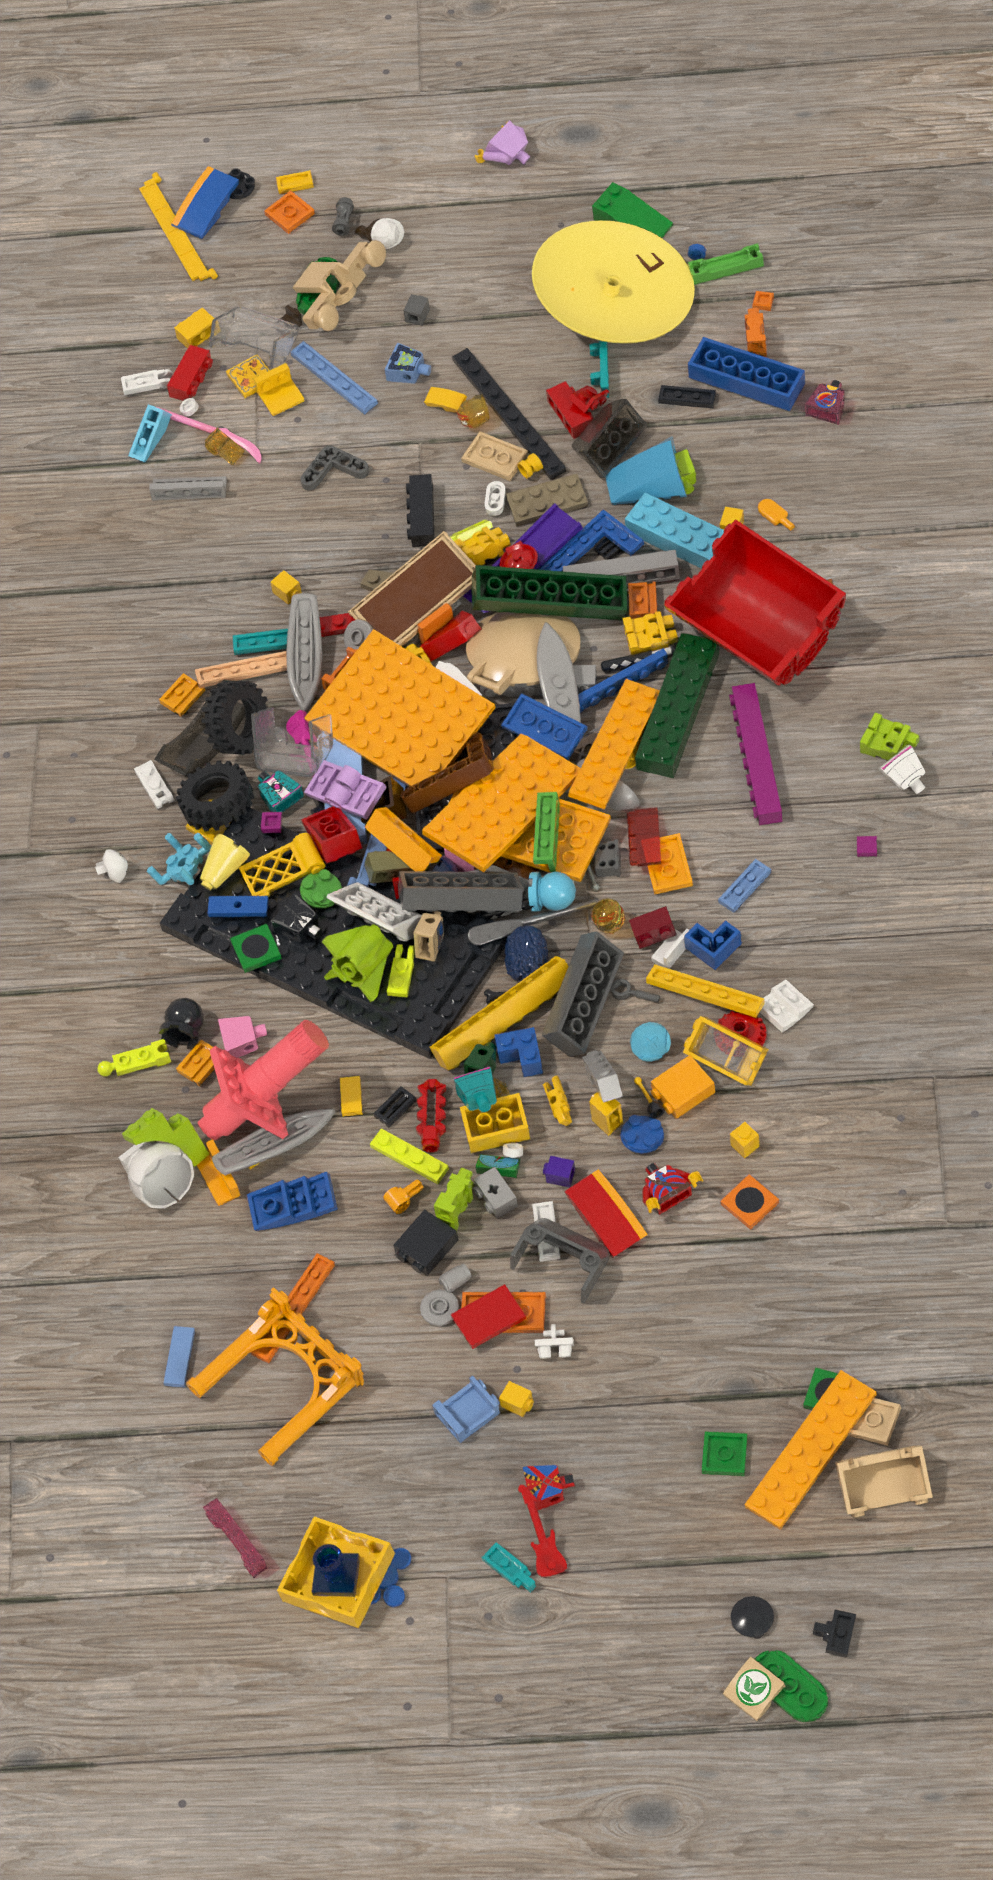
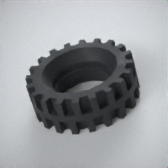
(219, 714)
(221, 810)

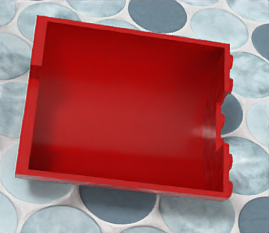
(759, 604)

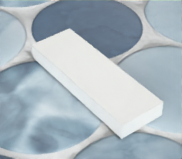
(546, 1210)

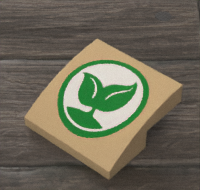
(753, 1689)

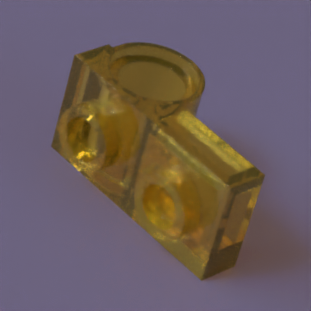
(221, 444)

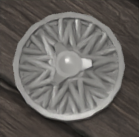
(356, 633)
(438, 1307)

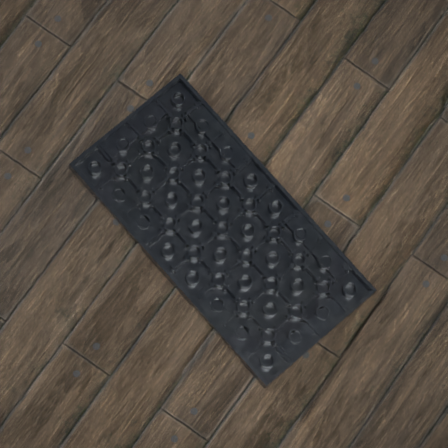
(436, 988)

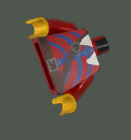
(667, 1187)

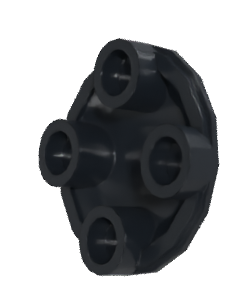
(245, 186)
(752, 1616)

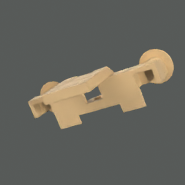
(349, 274)

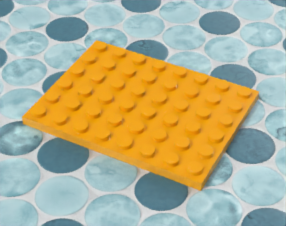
(400, 711)

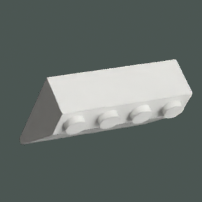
(376, 910)

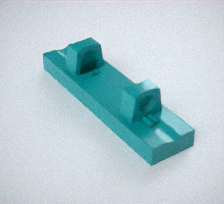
(600, 378)

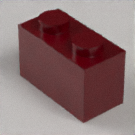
(652, 927)

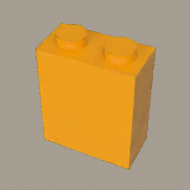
(682, 1087)

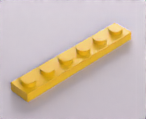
(705, 990)

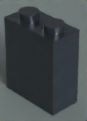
(425, 1242)

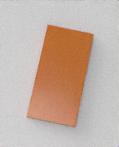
(531, 1303)

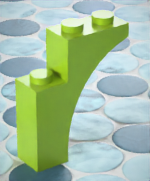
(176, 1131)

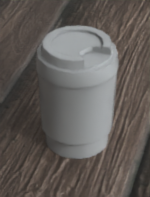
(455, 1277)

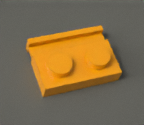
(181, 695)
(197, 1063)

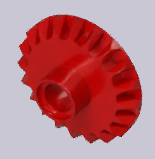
(752, 1027)

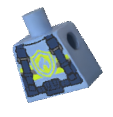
(406, 365)

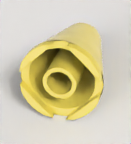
(222, 861)

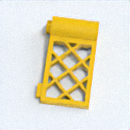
(307, 859)

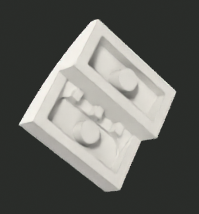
(785, 1006)

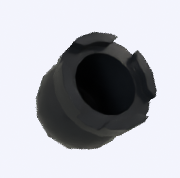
(182, 1023)

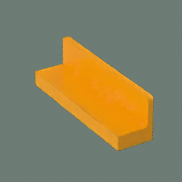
(401, 839)

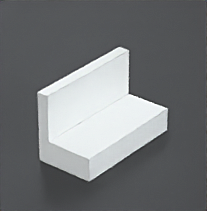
(670, 950)

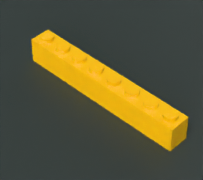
(500, 1013)

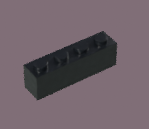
(421, 510)

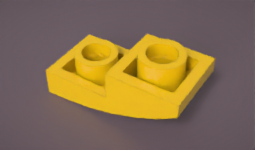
(444, 398)

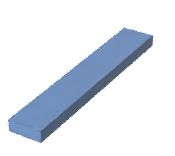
(334, 377)

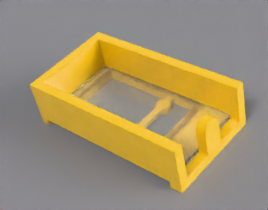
(725, 1050)

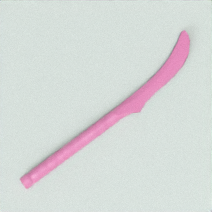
(247, 445)

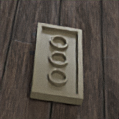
(532, 502)

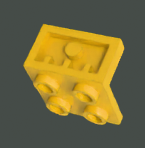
(278, 390)

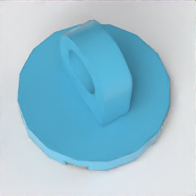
(650, 1041)

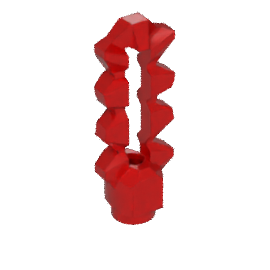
(431, 1134)

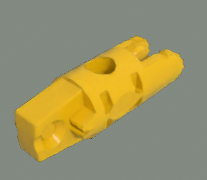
(558, 1101)

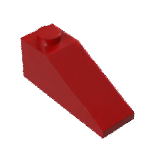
(451, 635)

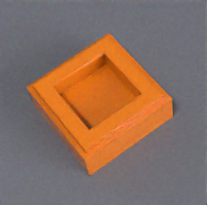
(763, 300)

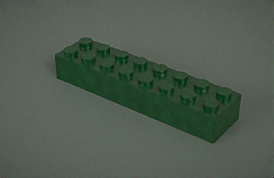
(549, 592)
(677, 705)

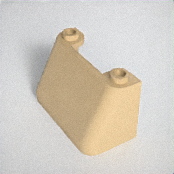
(884, 1479)

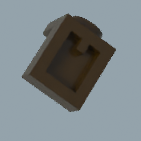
(292, 316)

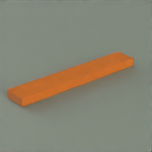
(299, 1299)

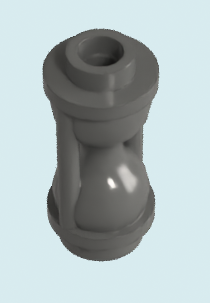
(344, 209)

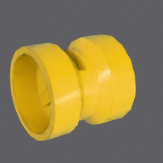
(530, 465)

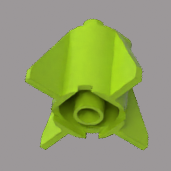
(359, 957)

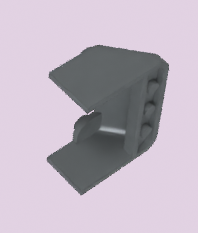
(591, 1254)

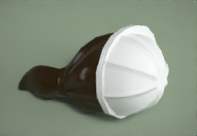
(386, 230)

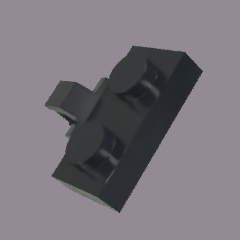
(837, 1632)

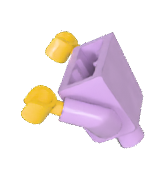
(505, 146)

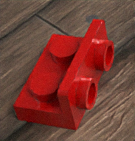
(588, 399)

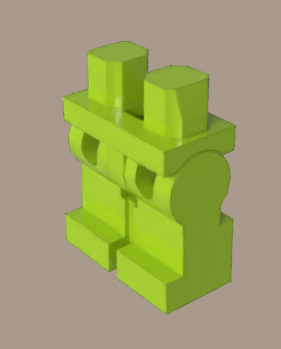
(886, 738)
(455, 1199)

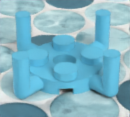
(184, 863)

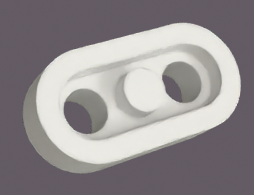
(495, 502)

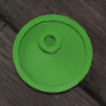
(317, 886)

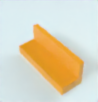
(221, 1186)

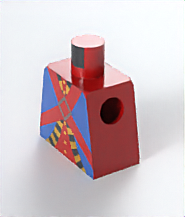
(546, 1484)

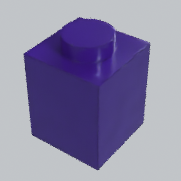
(559, 1171)

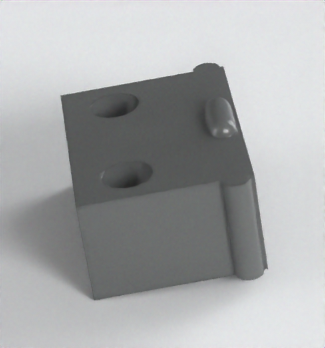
(608, 859)

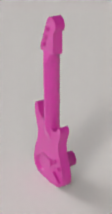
(298, 728)

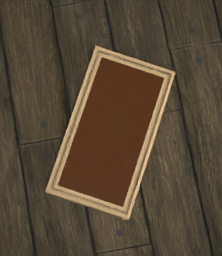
(417, 589)

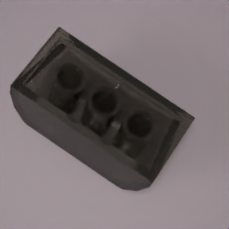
(609, 436)

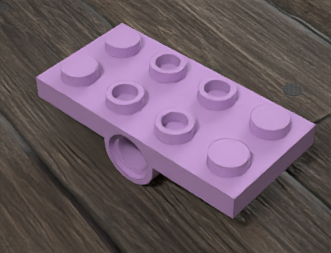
(345, 789)

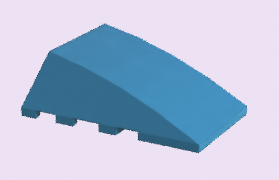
(648, 472)

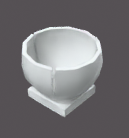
(157, 1167)

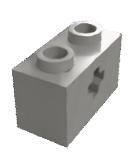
(493, 1183)

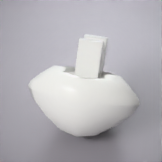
(114, 864)

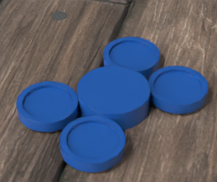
(393, 1594)

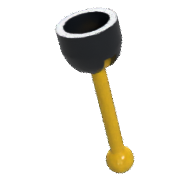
(655, 1108)

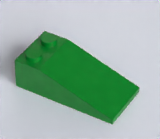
(623, 206)

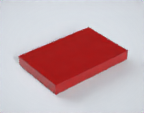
(488, 1316)

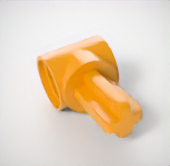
(399, 1198)

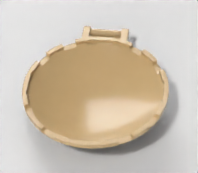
(507, 648)

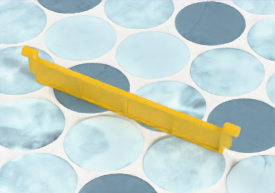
(176, 237)

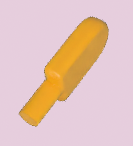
(774, 513)

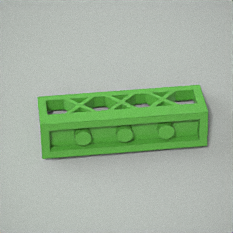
(546, 829)

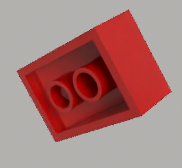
(332, 833)

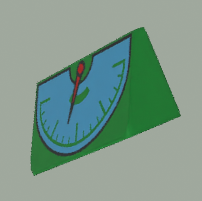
(505, 1165)

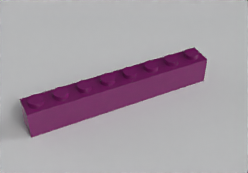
(757, 755)

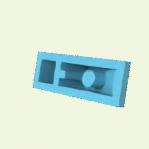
(149, 432)

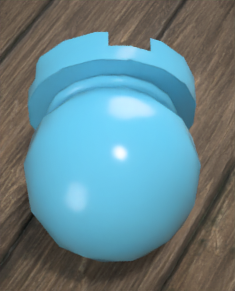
(552, 891)

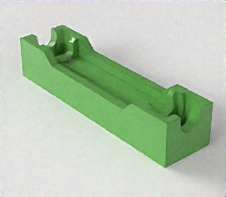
(726, 264)

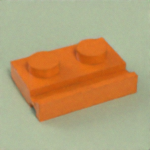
(642, 599)

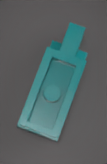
(509, 1567)

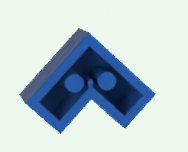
(715, 946)
(520, 1046)

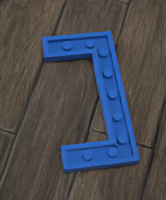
(594, 531)

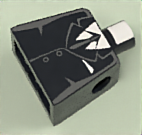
(297, 921)

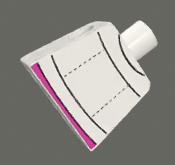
(905, 770)

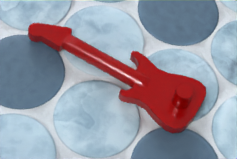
(548, 1558)

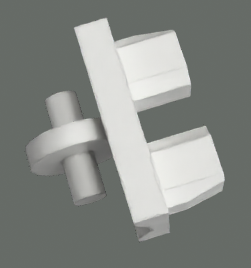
(564, 1344)

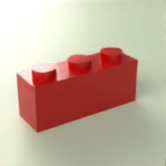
(189, 373)
(570, 415)

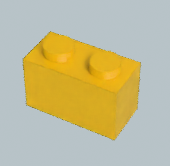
(195, 328)
(607, 1114)

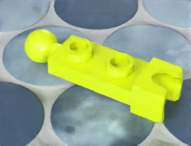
(136, 1059)

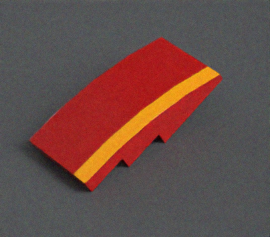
(605, 1213)

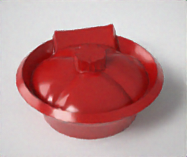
(519, 556)

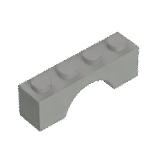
(602, 1075)

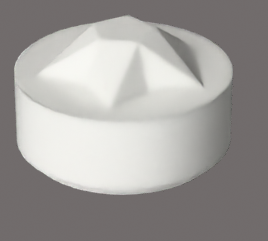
(189, 407)
(513, 1150)

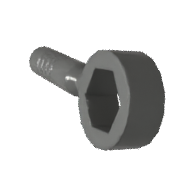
(638, 993)

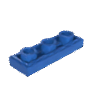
(238, 906)

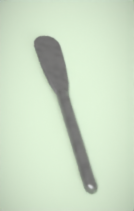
(496, 930)

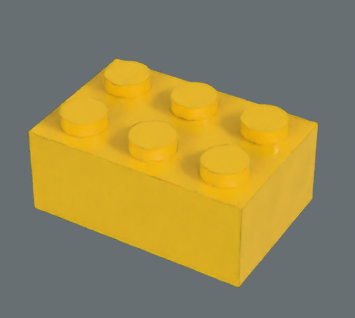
(496, 1127)

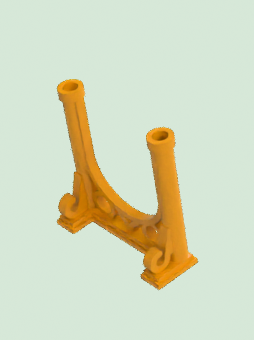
(346, 1375)

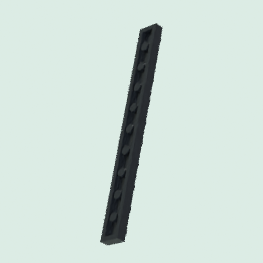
(508, 412)

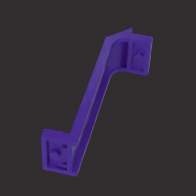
(546, 536)

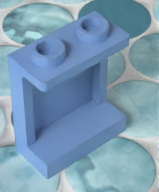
(467, 1409)

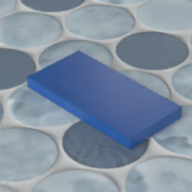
(544, 726)

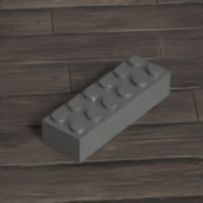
(460, 891)
(582, 994)

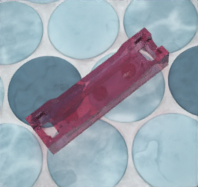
(222, 1520)

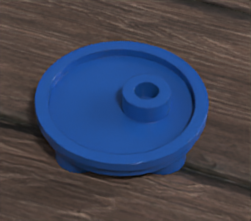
(642, 1134)

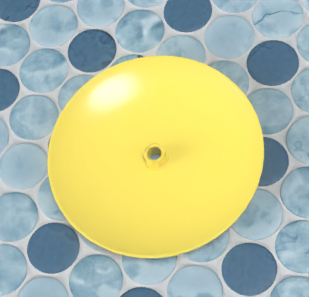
(612, 289)

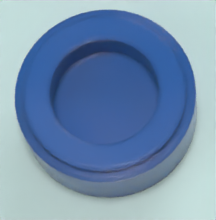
(696, 251)

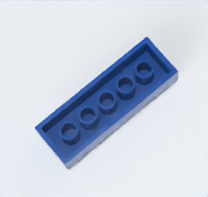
(746, 374)

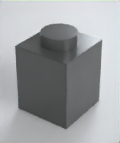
(416, 310)

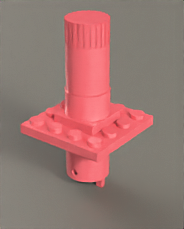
(252, 1090)

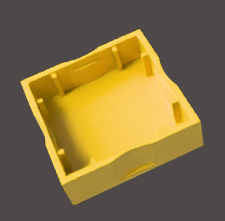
(373, 1565)

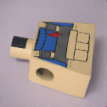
(429, 927)

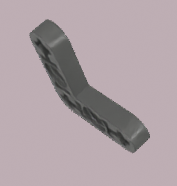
(332, 461)

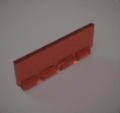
(644, 837)

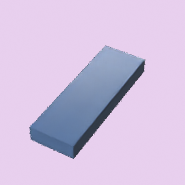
(744, 885)
(179, 1356)

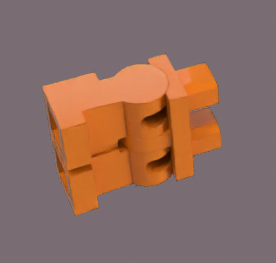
(755, 332)

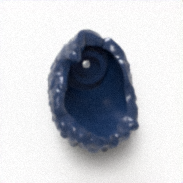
(525, 952)

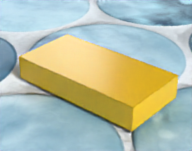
(294, 182)
(351, 1096)

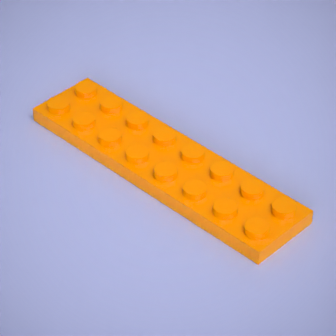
(614, 744)
(810, 1449)

